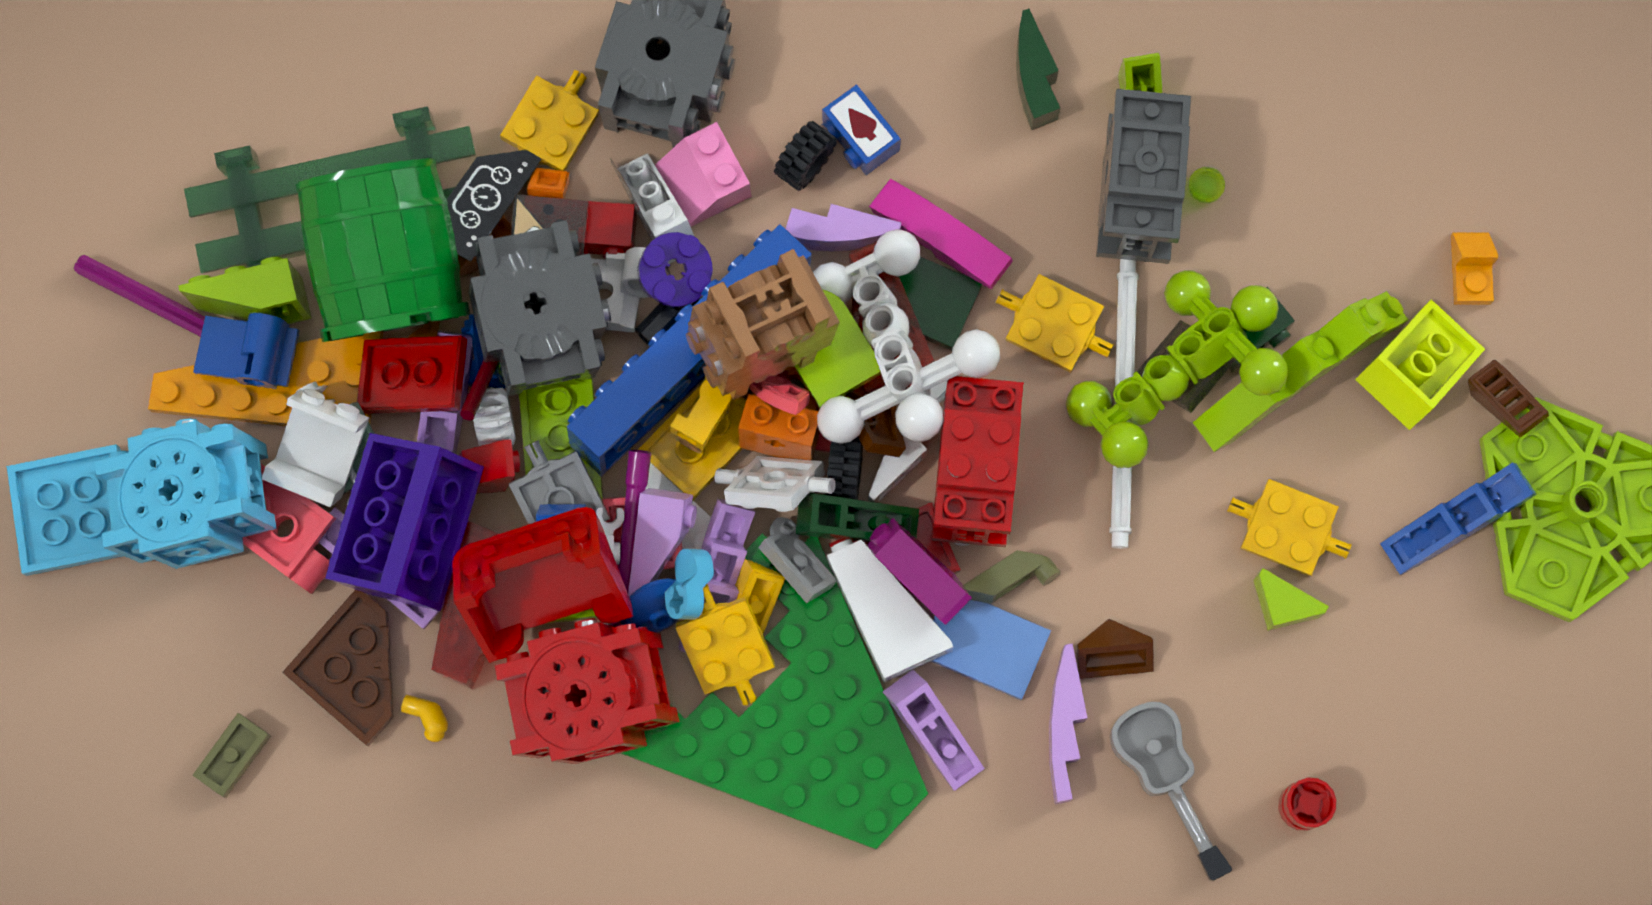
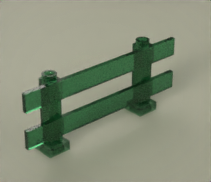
(247, 189)

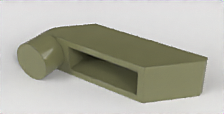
(1010, 574)

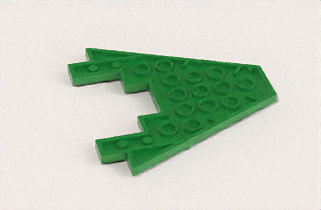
(815, 740)

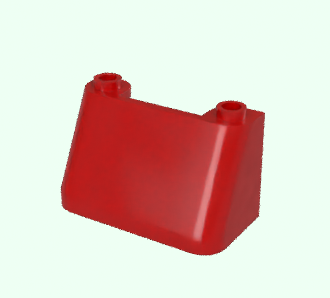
(537, 578)

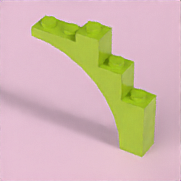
(1306, 362)

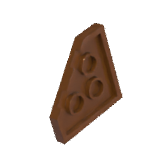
(350, 667)

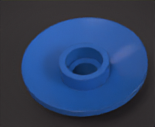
(650, 607)

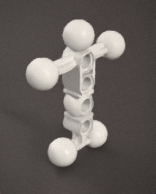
(918, 414)

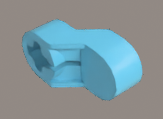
(692, 572)

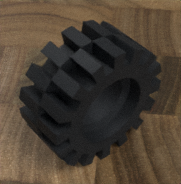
(805, 155)
(846, 468)

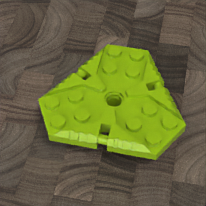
(1557, 552)

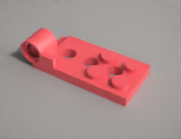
(296, 552)

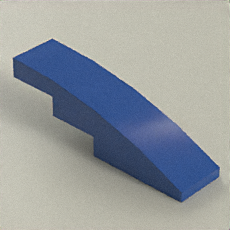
(1457, 518)

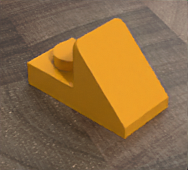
(1472, 267)

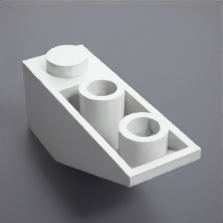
(654, 198)

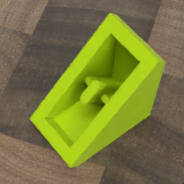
(1141, 73)
(1284, 603)

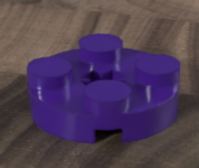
(686, 251)

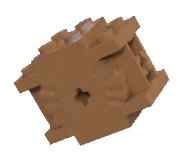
(761, 325)

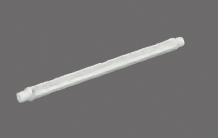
(1125, 368)

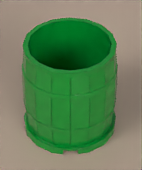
(380, 248)

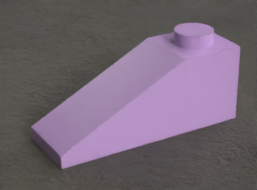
(660, 528)
(933, 729)

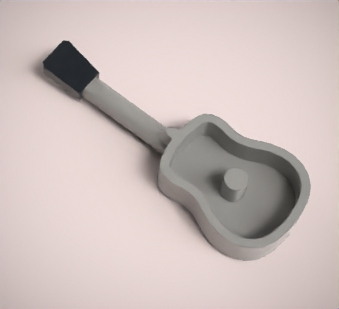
(1152, 746)

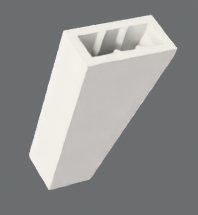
(888, 617)

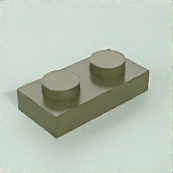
(231, 755)

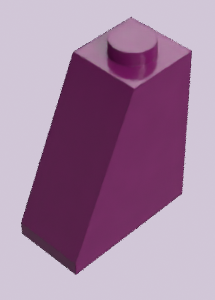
(919, 570)

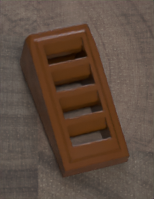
(1491, 381)

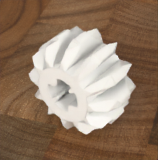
(494, 418)

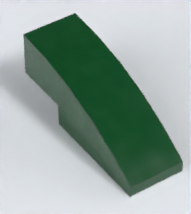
(1035, 74)

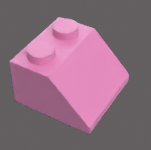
(704, 174)

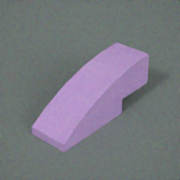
(840, 230)

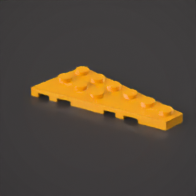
(212, 397)

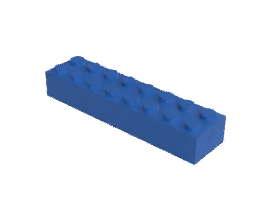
(662, 374)

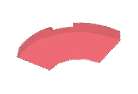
(781, 393)

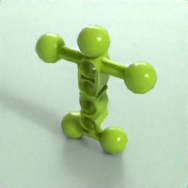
(1193, 356)

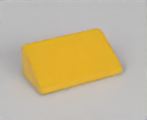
(761, 589)

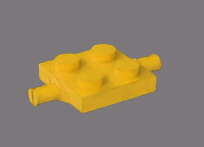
(551, 121)
(1054, 323)
(1289, 527)
(725, 646)

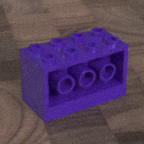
(404, 521)

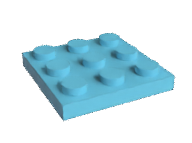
(60, 511)

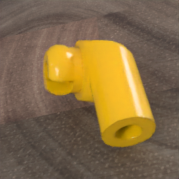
(430, 715)

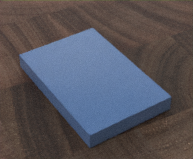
(993, 647)

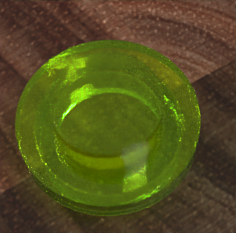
(1206, 185)

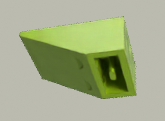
(266, 288)

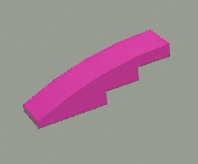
(942, 234)

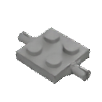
(555, 483)

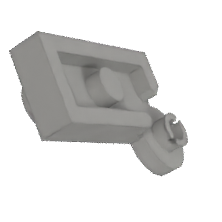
(796, 560)

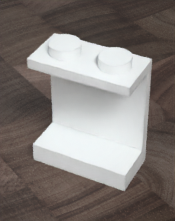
(317, 447)

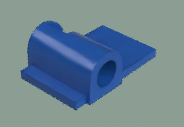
(248, 351)

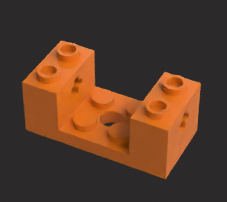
(777, 431)

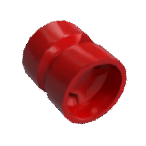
(1307, 804)

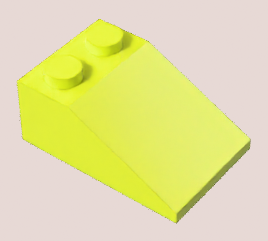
(1420, 365)

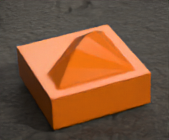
(548, 183)

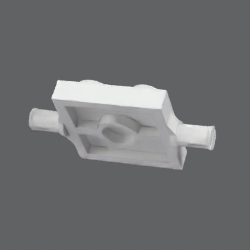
(774, 482)

